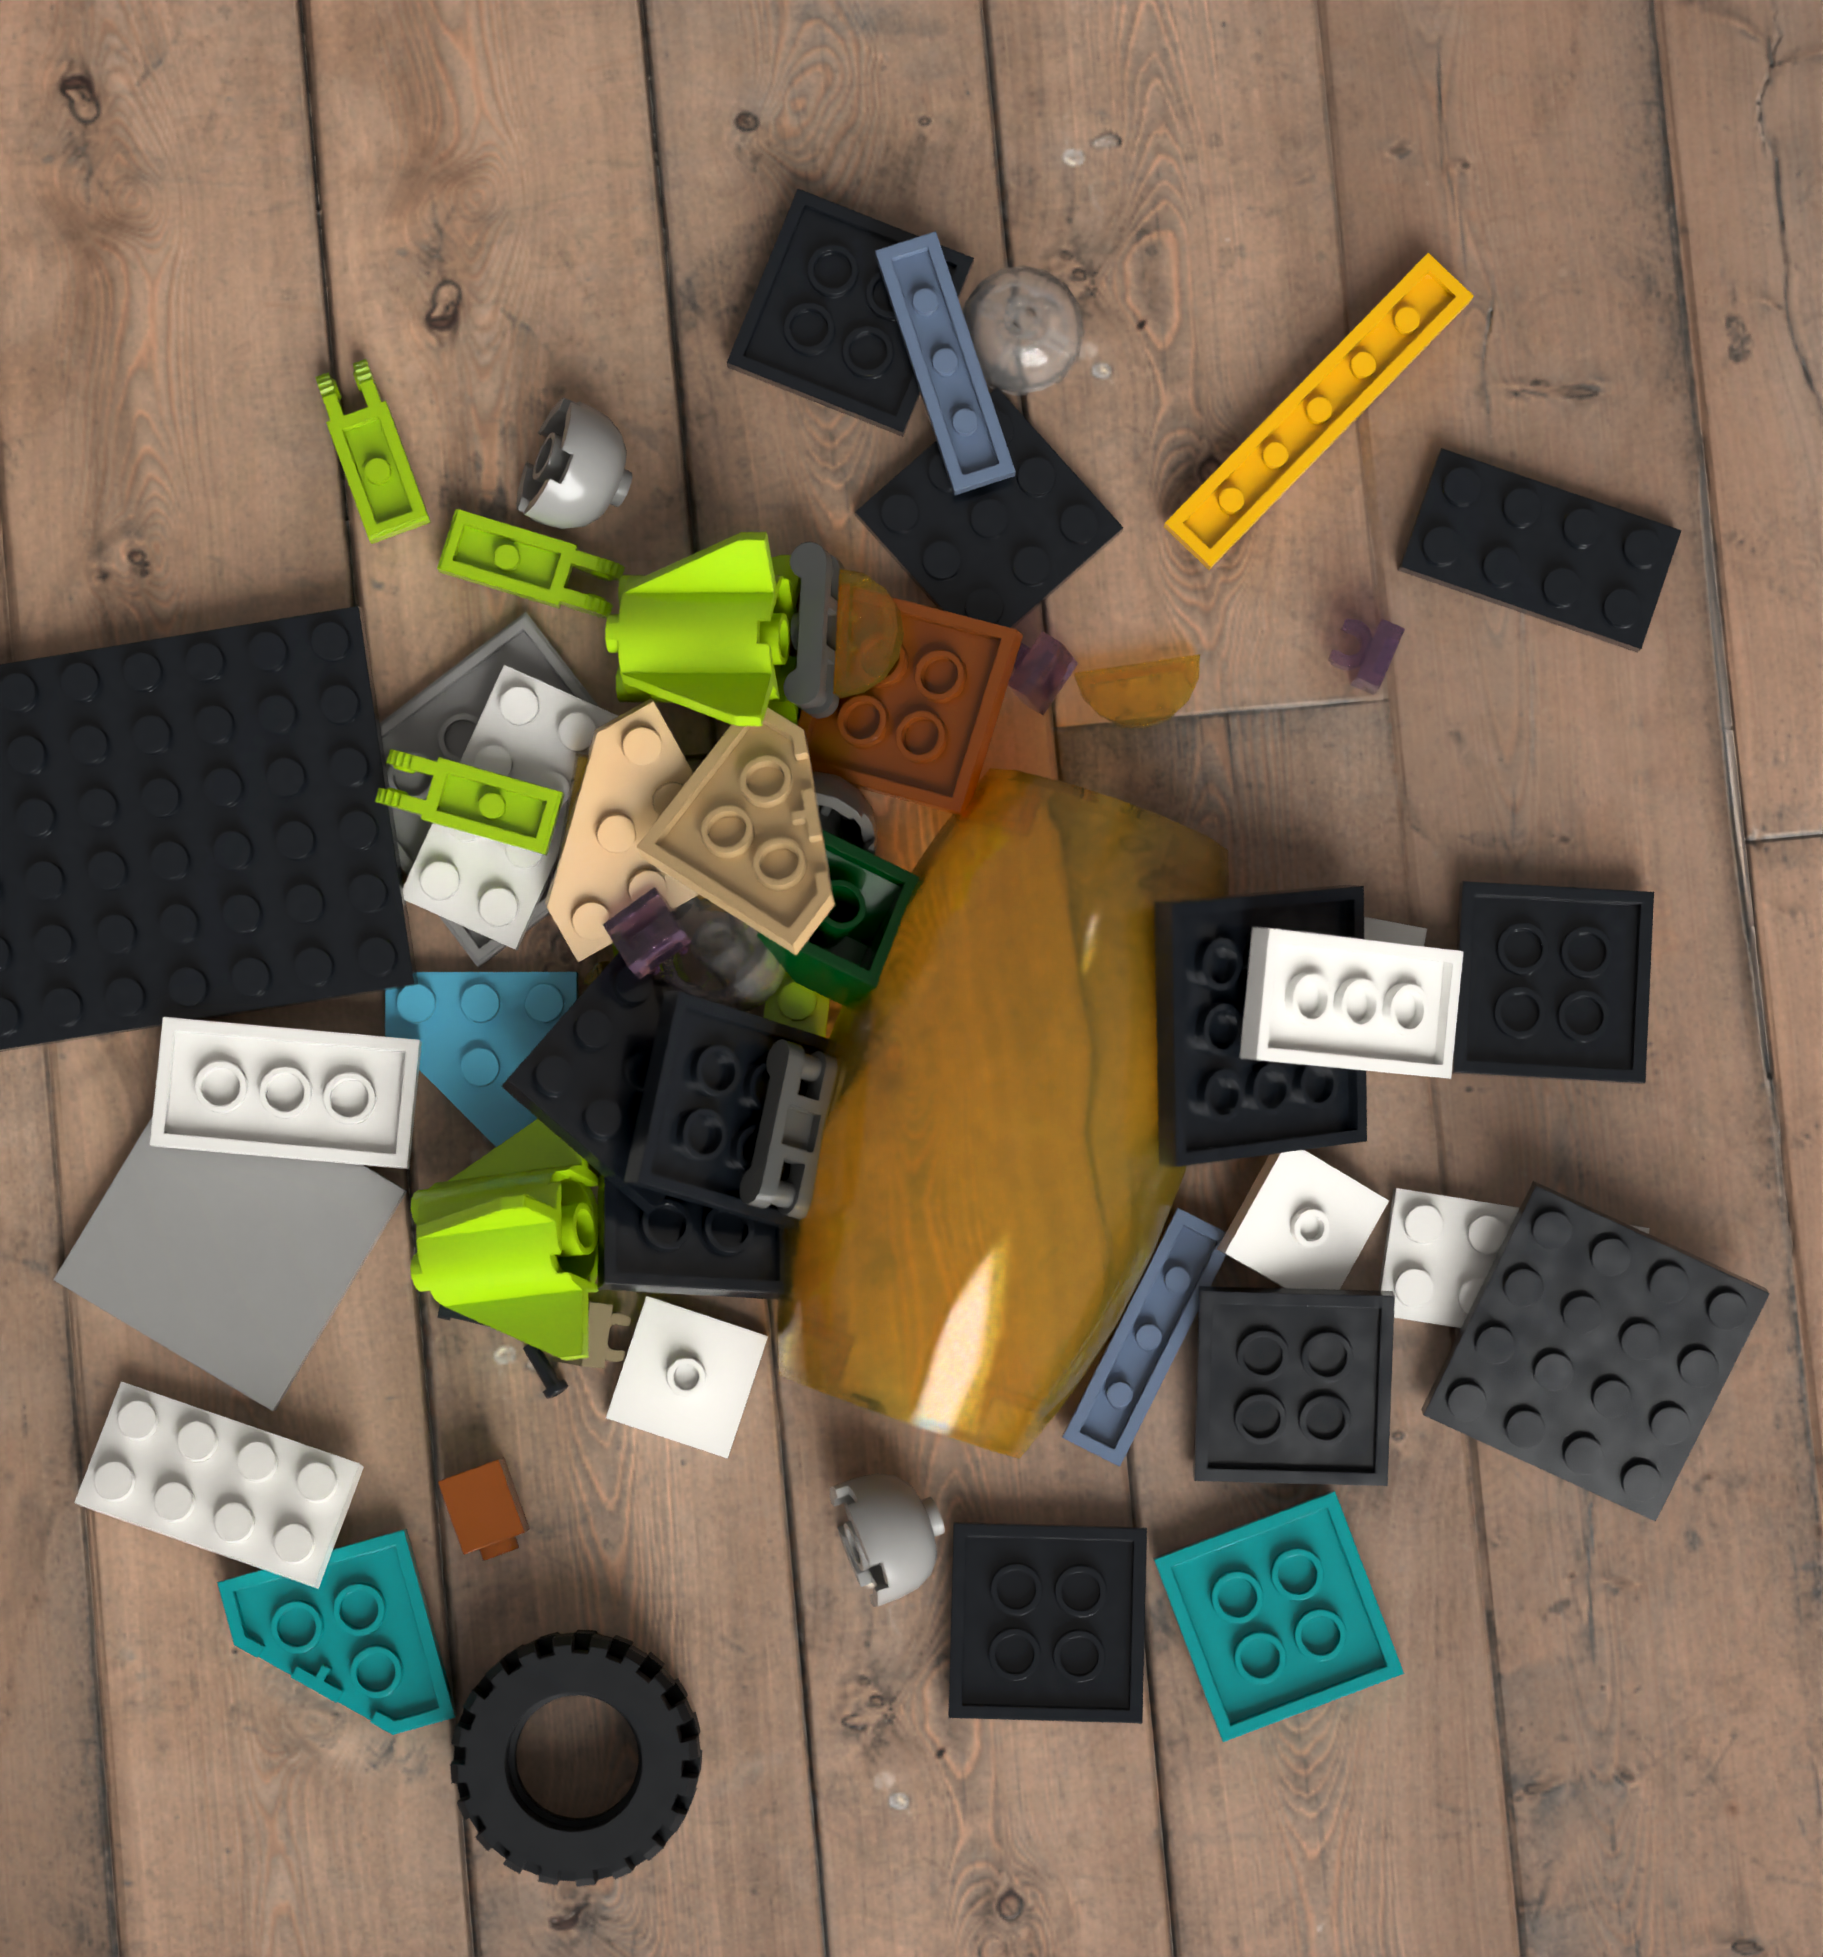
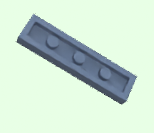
(945, 363)
(1146, 1338)

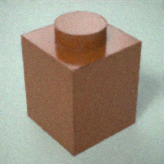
(485, 1509)

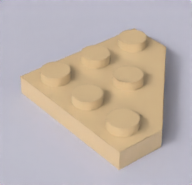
(624, 790)
(751, 832)

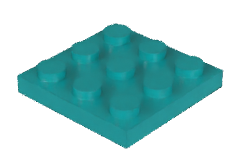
(1278, 1616)

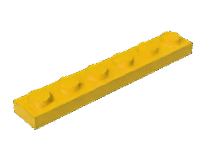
(1318, 411)

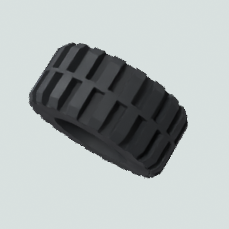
(559, 1845)

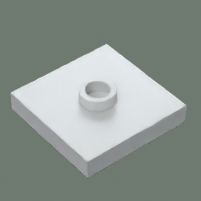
(1302, 1223)
(687, 1377)

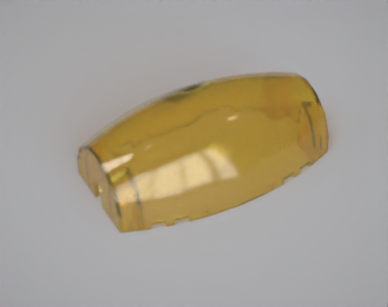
(995, 1120)

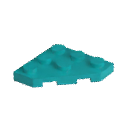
(353, 1639)

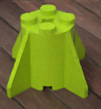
(710, 632)
(514, 1242)

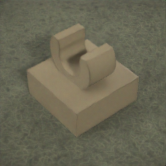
(600, 1320)

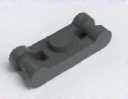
(814, 631)
(790, 1129)

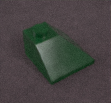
(865, 918)

